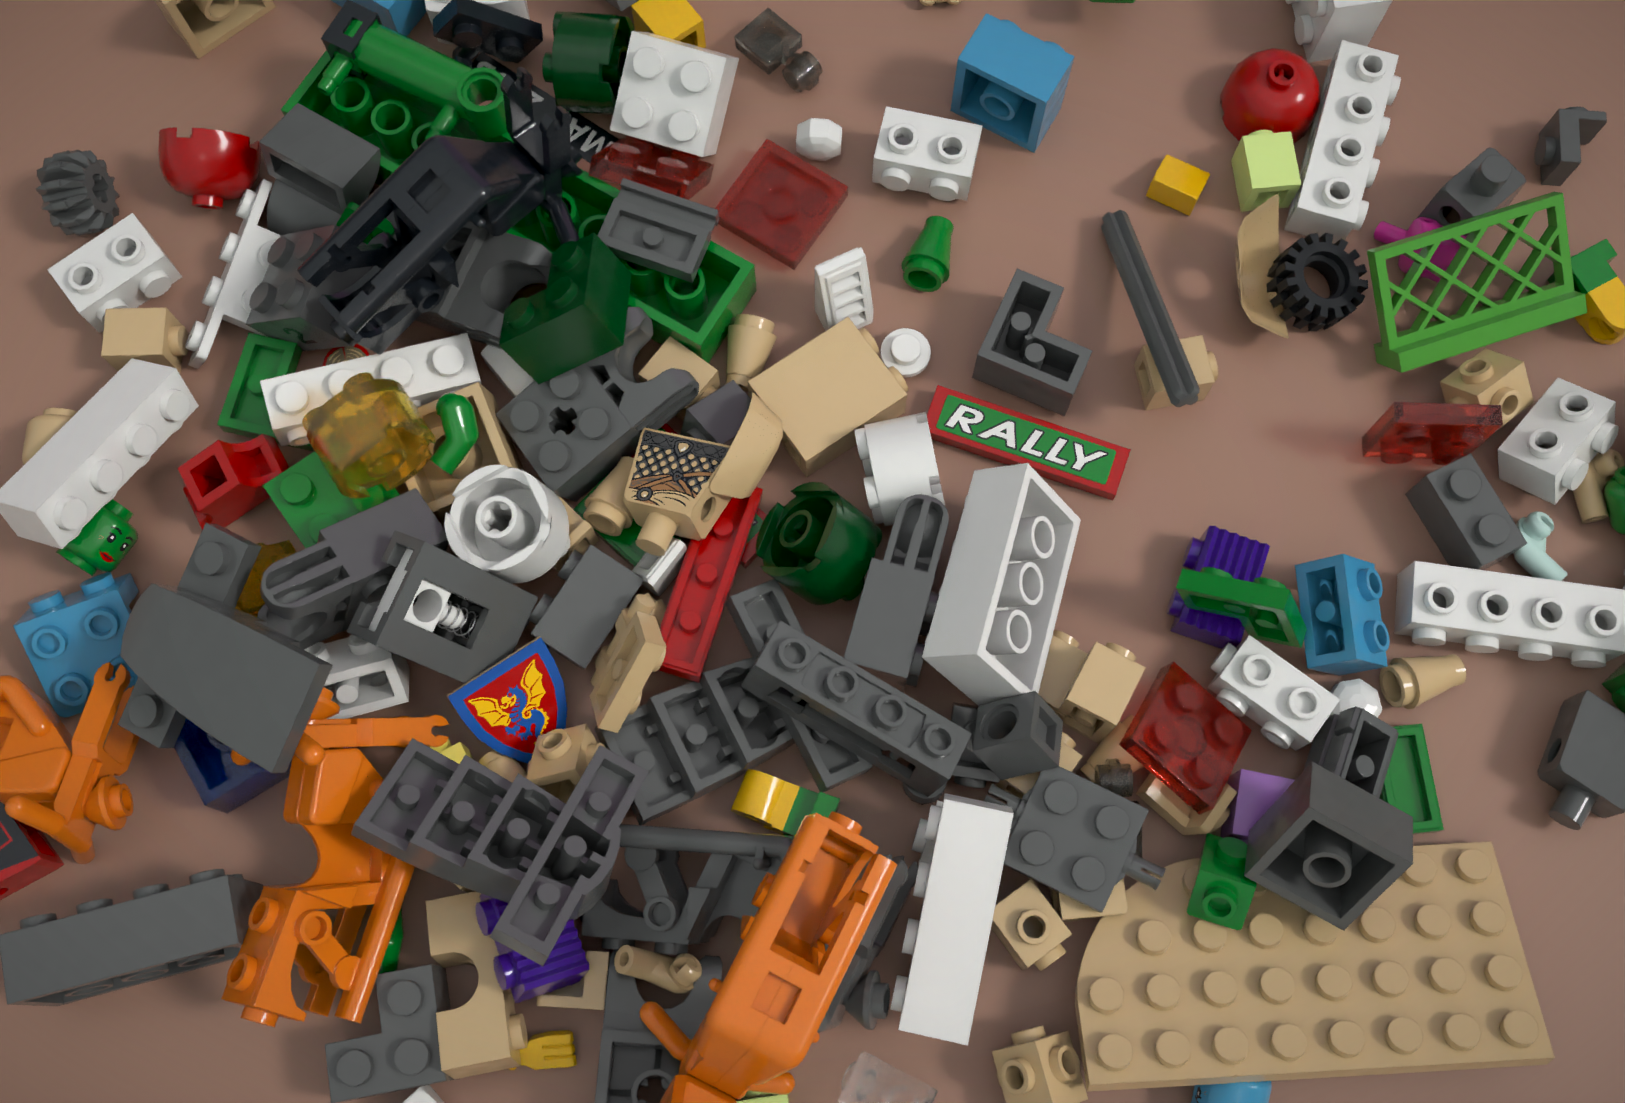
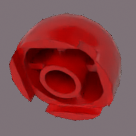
(1271, 93)
(209, 165)

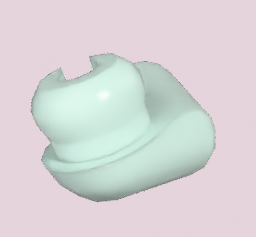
(1533, 555)

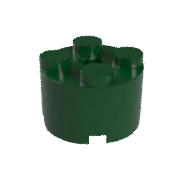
(587, 60)
(818, 545)

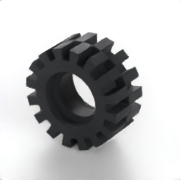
(1334, 265)

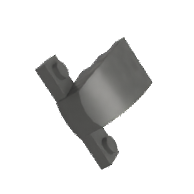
(216, 662)
(717, 730)
(506, 836)

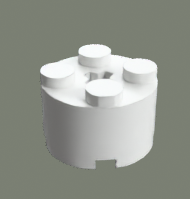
(897, 464)
(511, 550)

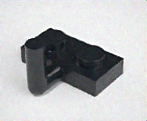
(486, 30)

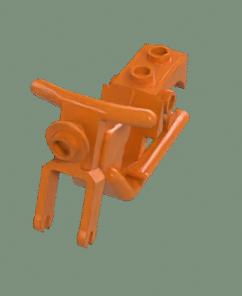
(62, 780)
(326, 796)
(782, 974)

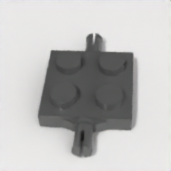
(1075, 837)

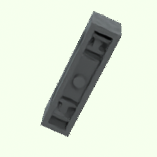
(856, 709)

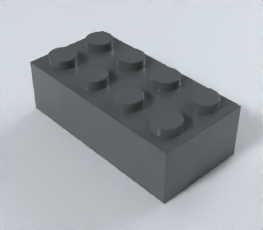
(128, 941)

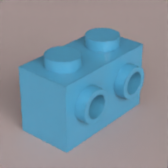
(1342, 615)

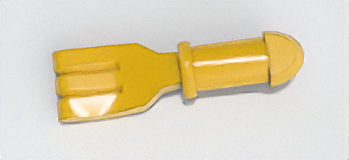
(549, 1051)

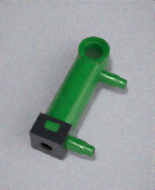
(365, 46)

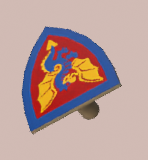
(514, 701)

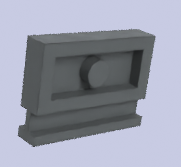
(658, 230)

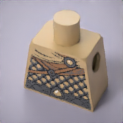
(671, 488)

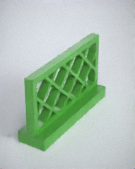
(1492, 321)

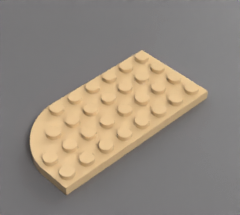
(1406, 988)

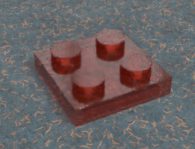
(657, 168)
(780, 204)
(1430, 431)
(1186, 738)

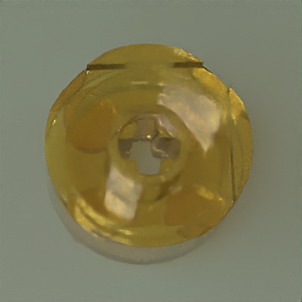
(369, 435)

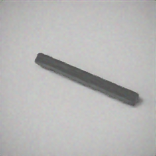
(1150, 309)

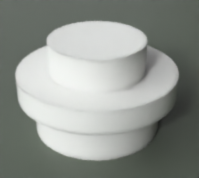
(906, 351)

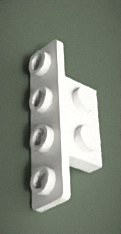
(244, 271)

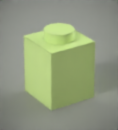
(1265, 167)

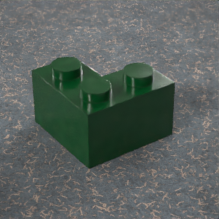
(575, 316)

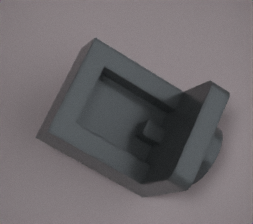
(1560, 142)

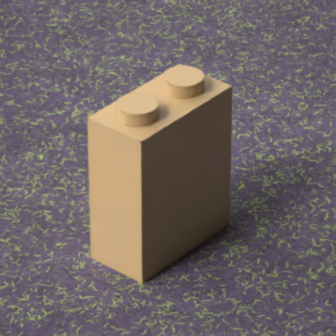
(829, 392)

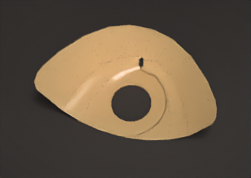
(1254, 255)
(749, 452)

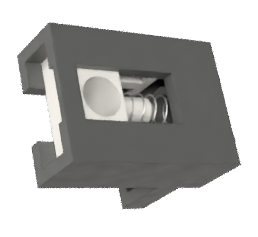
(461, 614)

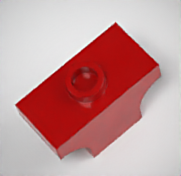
(229, 478)

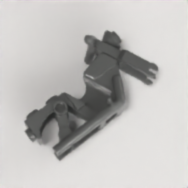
(726, 887)

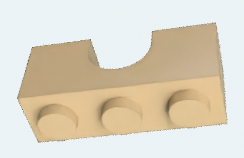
(485, 1030)

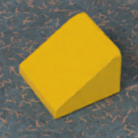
(1177, 184)

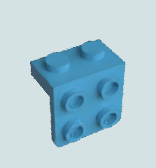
(76, 636)

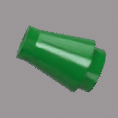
(928, 259)

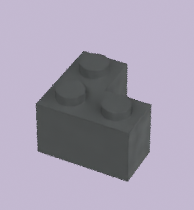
(1021, 352)
(408, 1047)

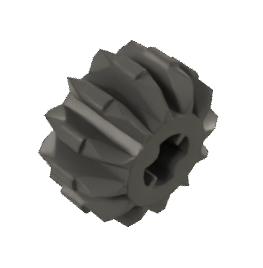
(77, 192)

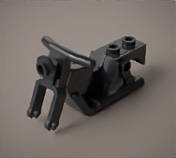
(429, 203)

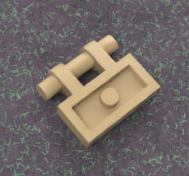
(626, 664)

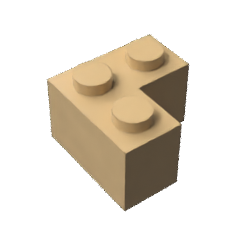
(1089, 687)

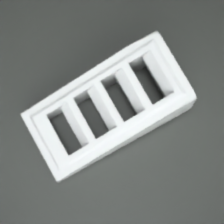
(843, 290)

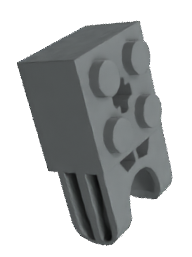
(488, 278)
(602, 405)
(322, 586)
(898, 595)
(629, 1049)

